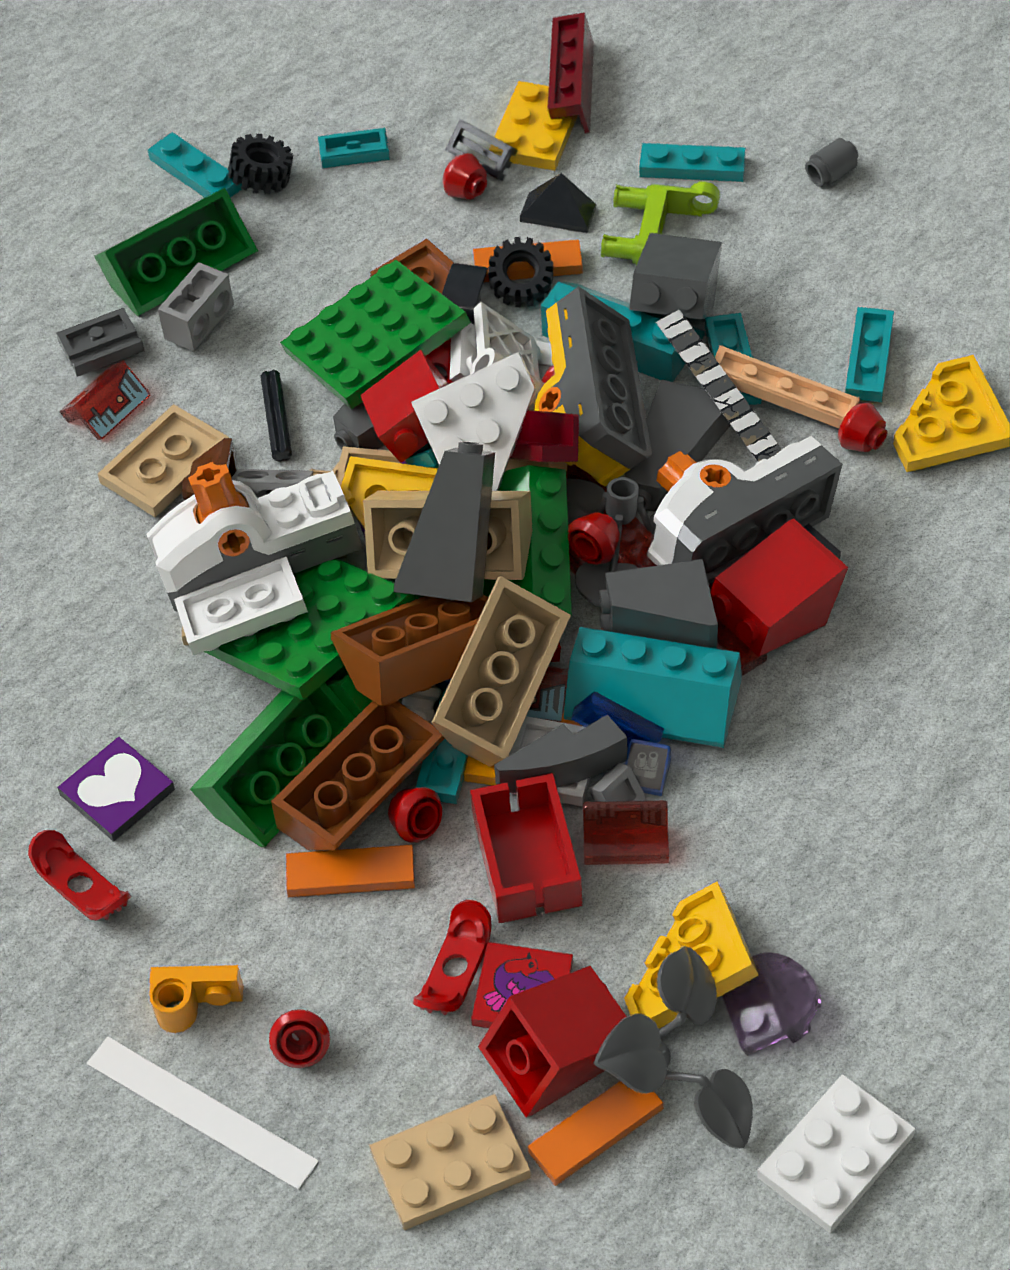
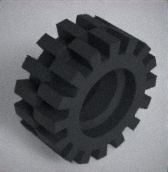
(260, 163)
(519, 252)

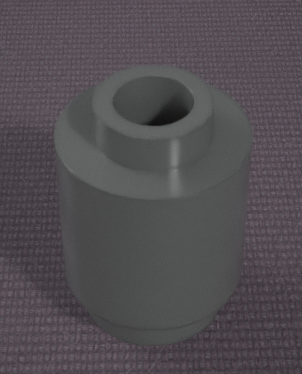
(832, 162)

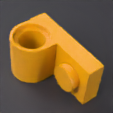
(191, 985)

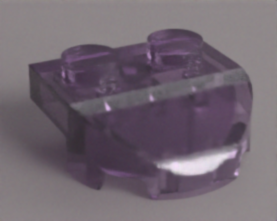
(773, 1004)

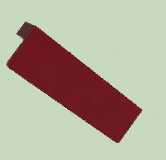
(571, 69)
(548, 437)

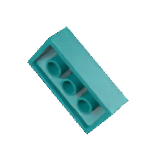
(652, 348)
(666, 682)

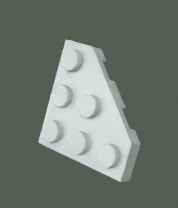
(480, 409)

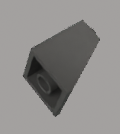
(676, 276)
(661, 604)

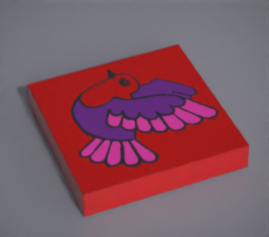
(511, 971)

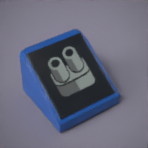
(649, 764)

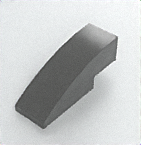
(566, 755)

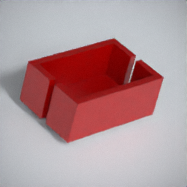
(527, 849)

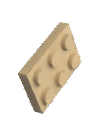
(158, 460)
(449, 1161)

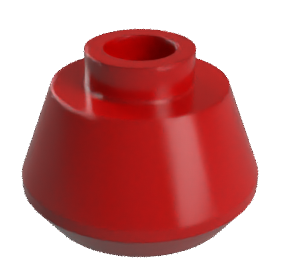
(464, 177)
(862, 429)
(594, 537)
(415, 813)
(299, 1038)

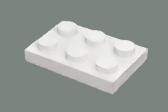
(240, 606)
(835, 1153)

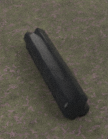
(276, 415)

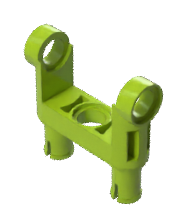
(656, 203)

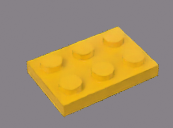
(530, 129)

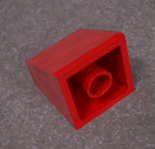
(391, 406)
(779, 589)
(550, 1038)

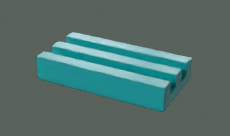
(353, 148)

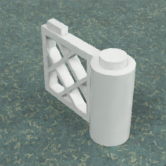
(510, 334)

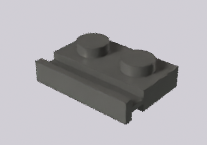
(100, 341)

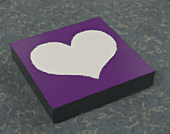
(116, 788)

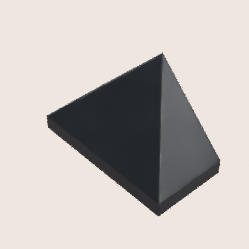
(559, 205)

